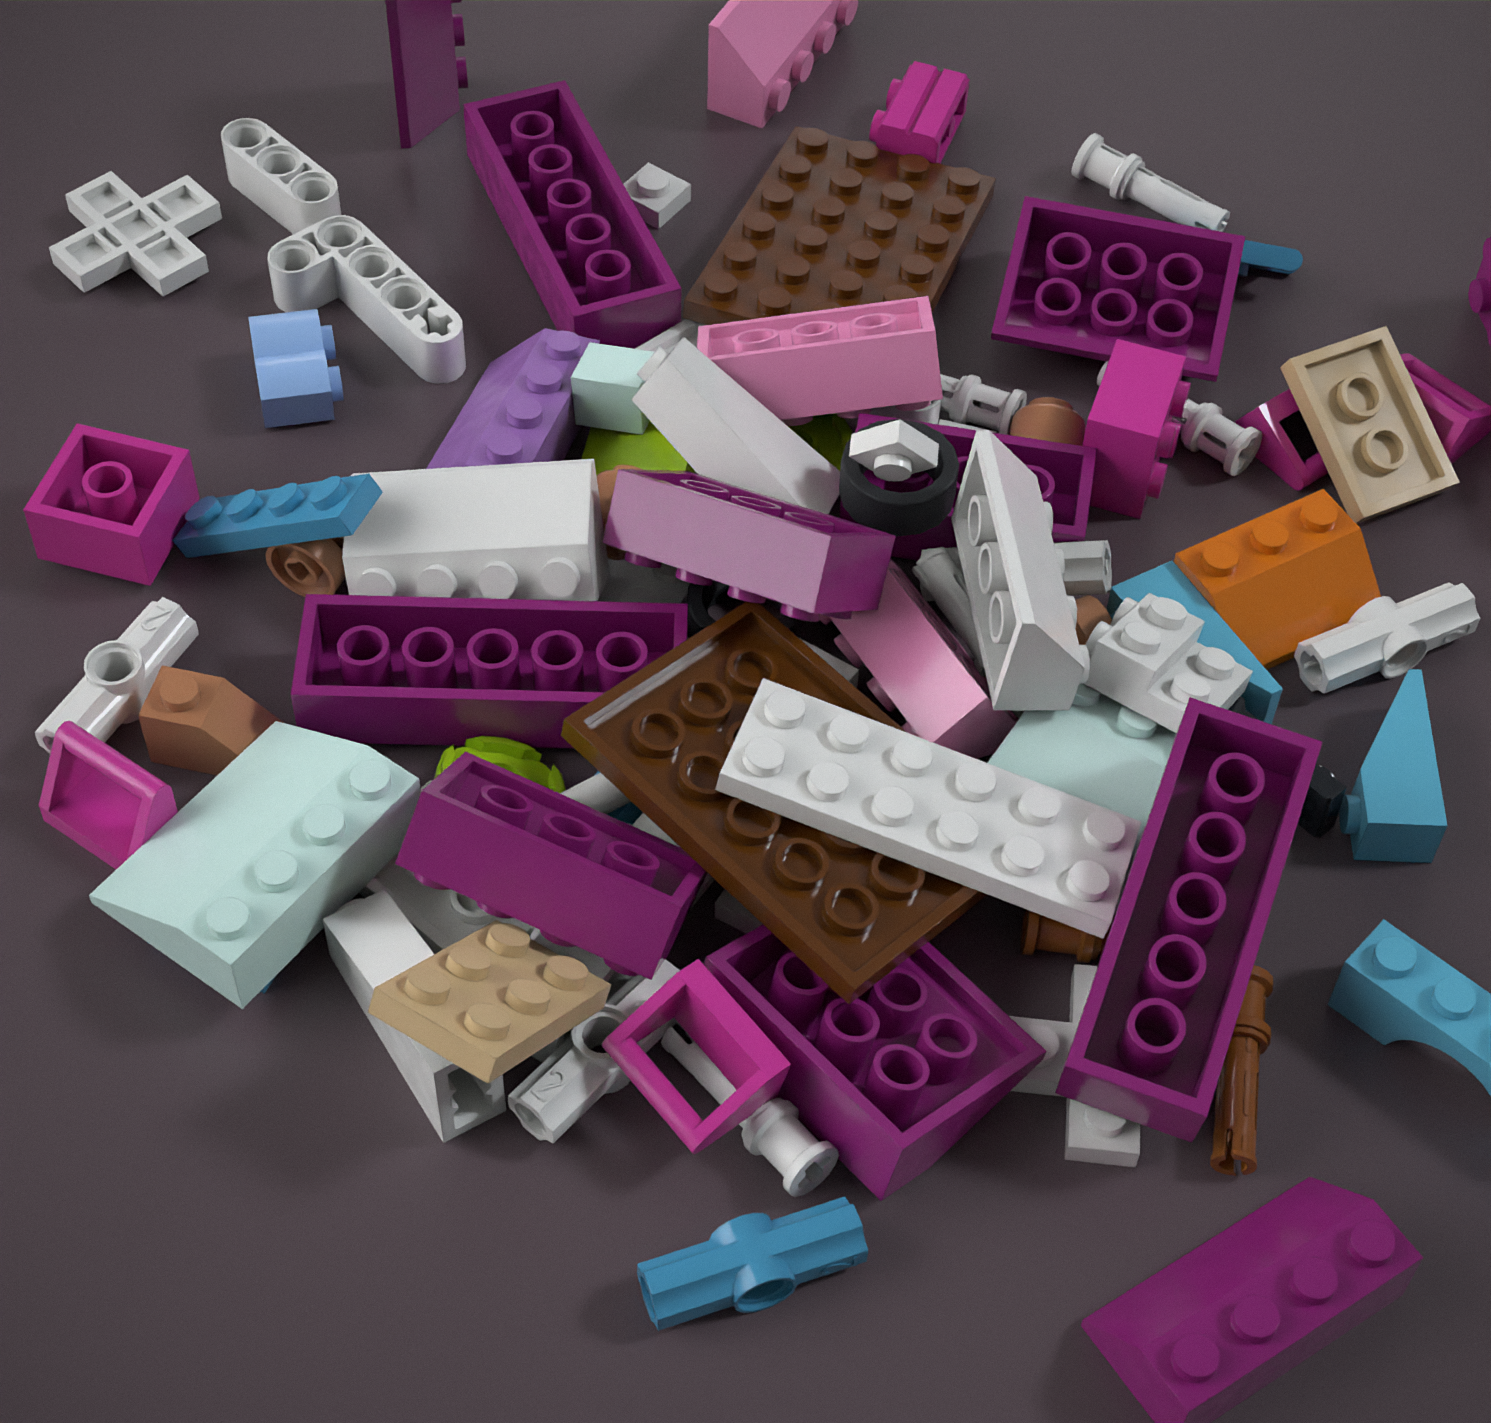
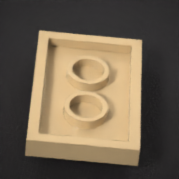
(1369, 424)
(490, 999)

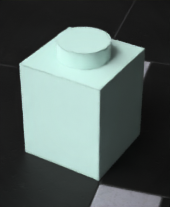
(606, 384)

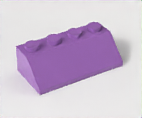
(519, 406)

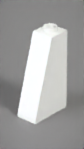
(730, 432)
(372, 944)

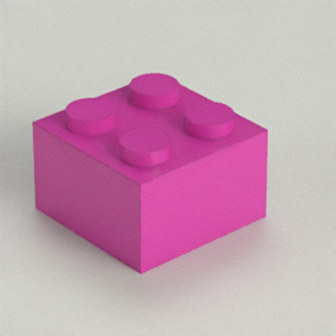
(1134, 426)
(112, 504)

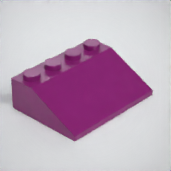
(1107, 276)
(892, 1070)

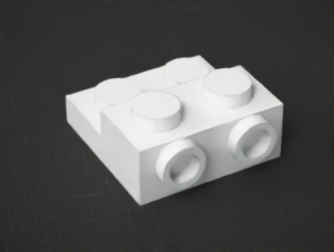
(1156, 664)

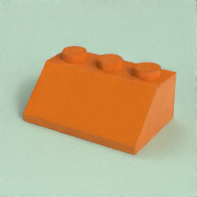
(1284, 575)

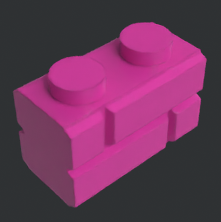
(921, 112)

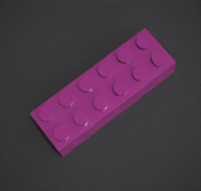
(571, 217)
(467, 664)
(1190, 921)

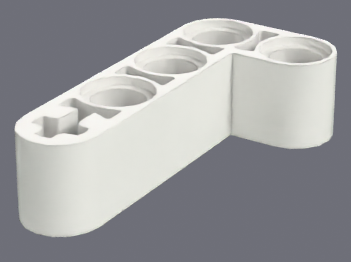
(352, 264)

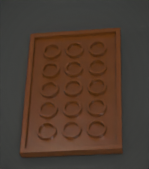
(840, 230)
(664, 746)

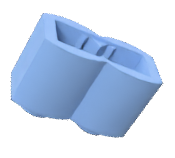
(293, 368)

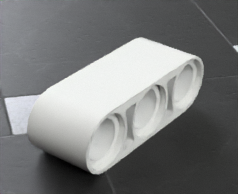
(278, 175)

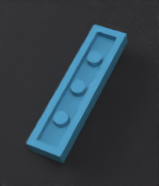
(277, 516)

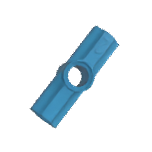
(752, 1263)

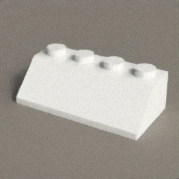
(482, 534)
(1016, 583)

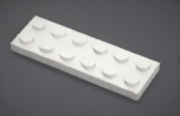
(931, 807)

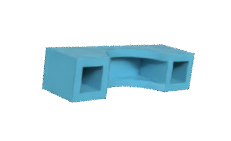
(1408, 993)

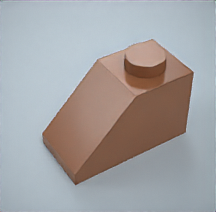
(199, 721)

